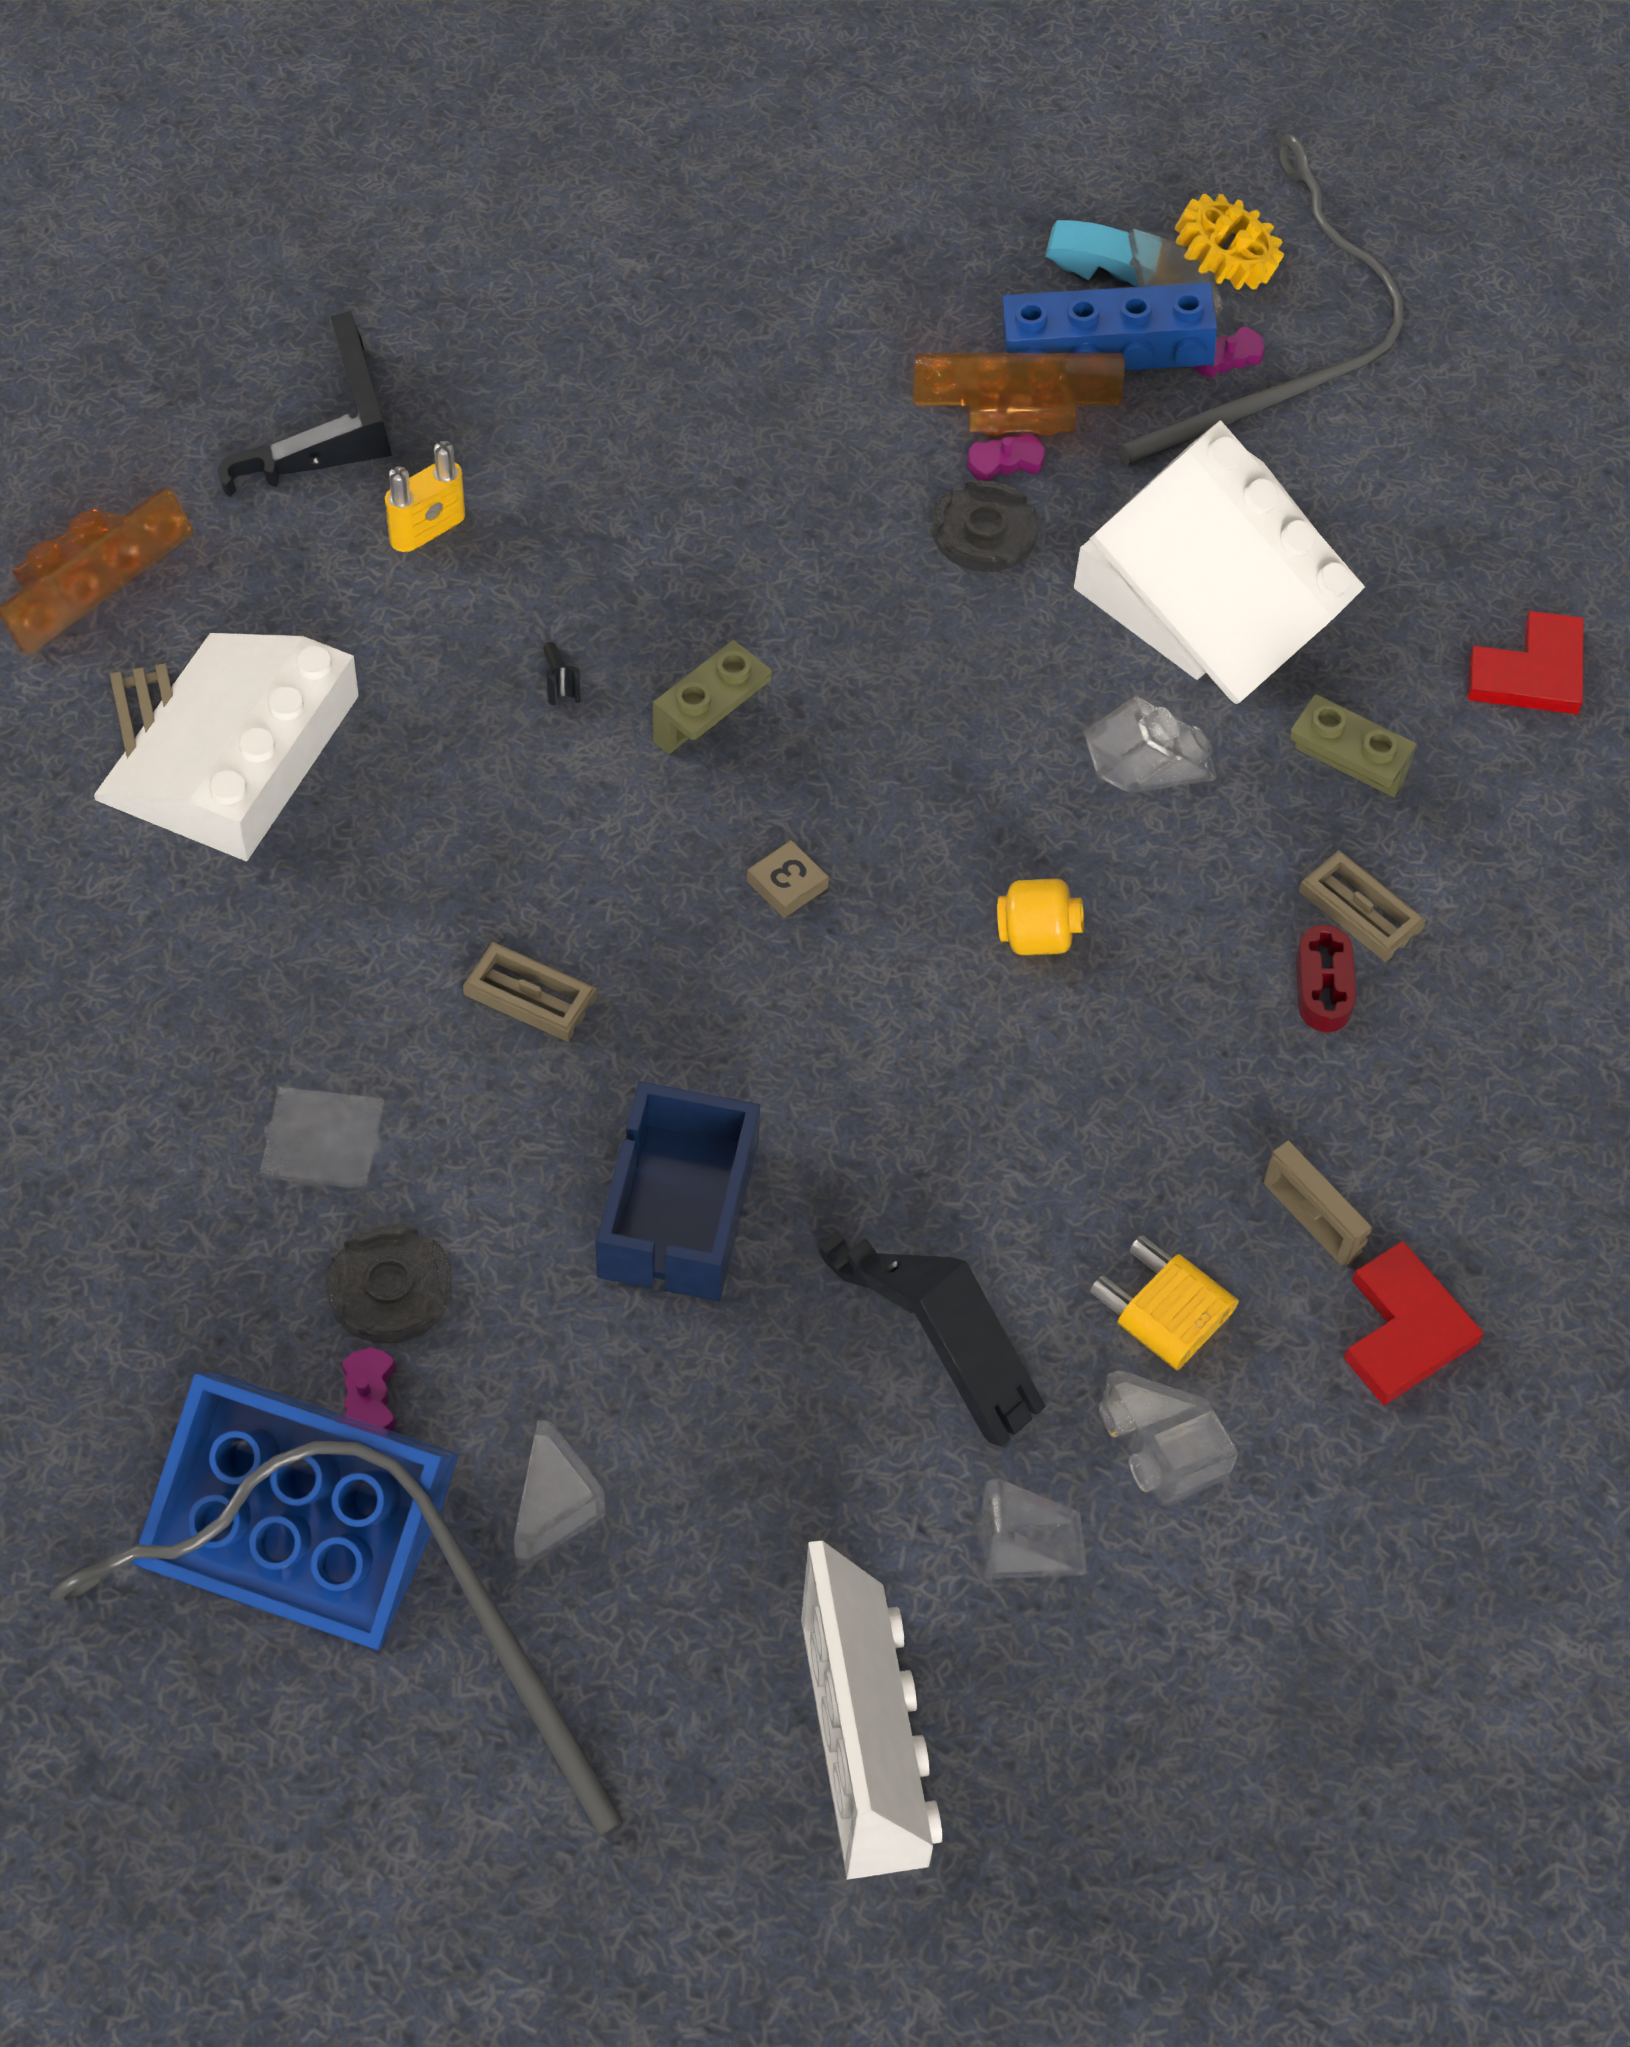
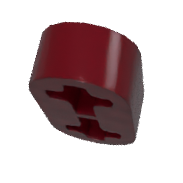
(1338, 978)

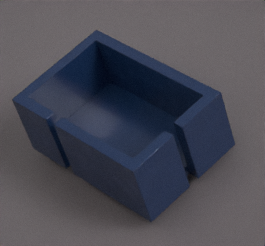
(688, 1192)

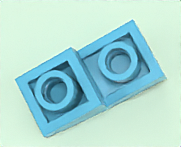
(1086, 246)

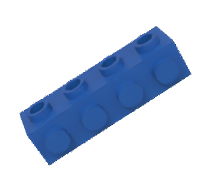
(1140, 322)

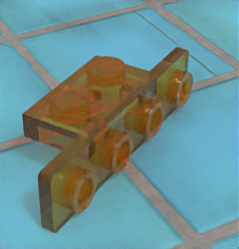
(1019, 388)
(88, 565)

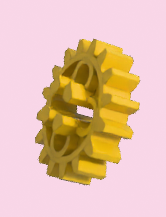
(1251, 255)

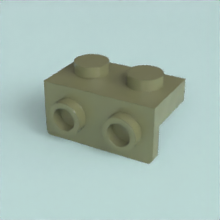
(707, 695)
(1353, 745)

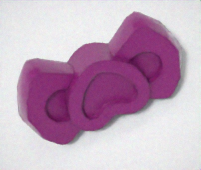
(1235, 352)
(1005, 456)
(366, 1387)

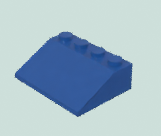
(315, 1538)

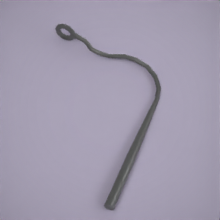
(1248, 405)
(512, 1656)

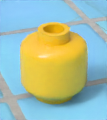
(1039, 917)

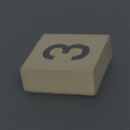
(787, 879)

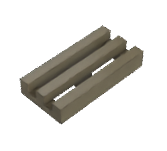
(139, 681)
(1355, 911)
(521, 1009)
(1316, 1204)

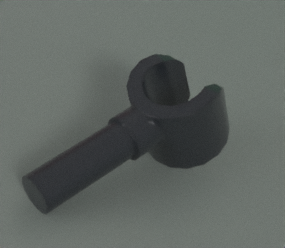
(561, 679)

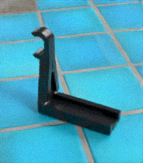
(328, 444)
(957, 1324)

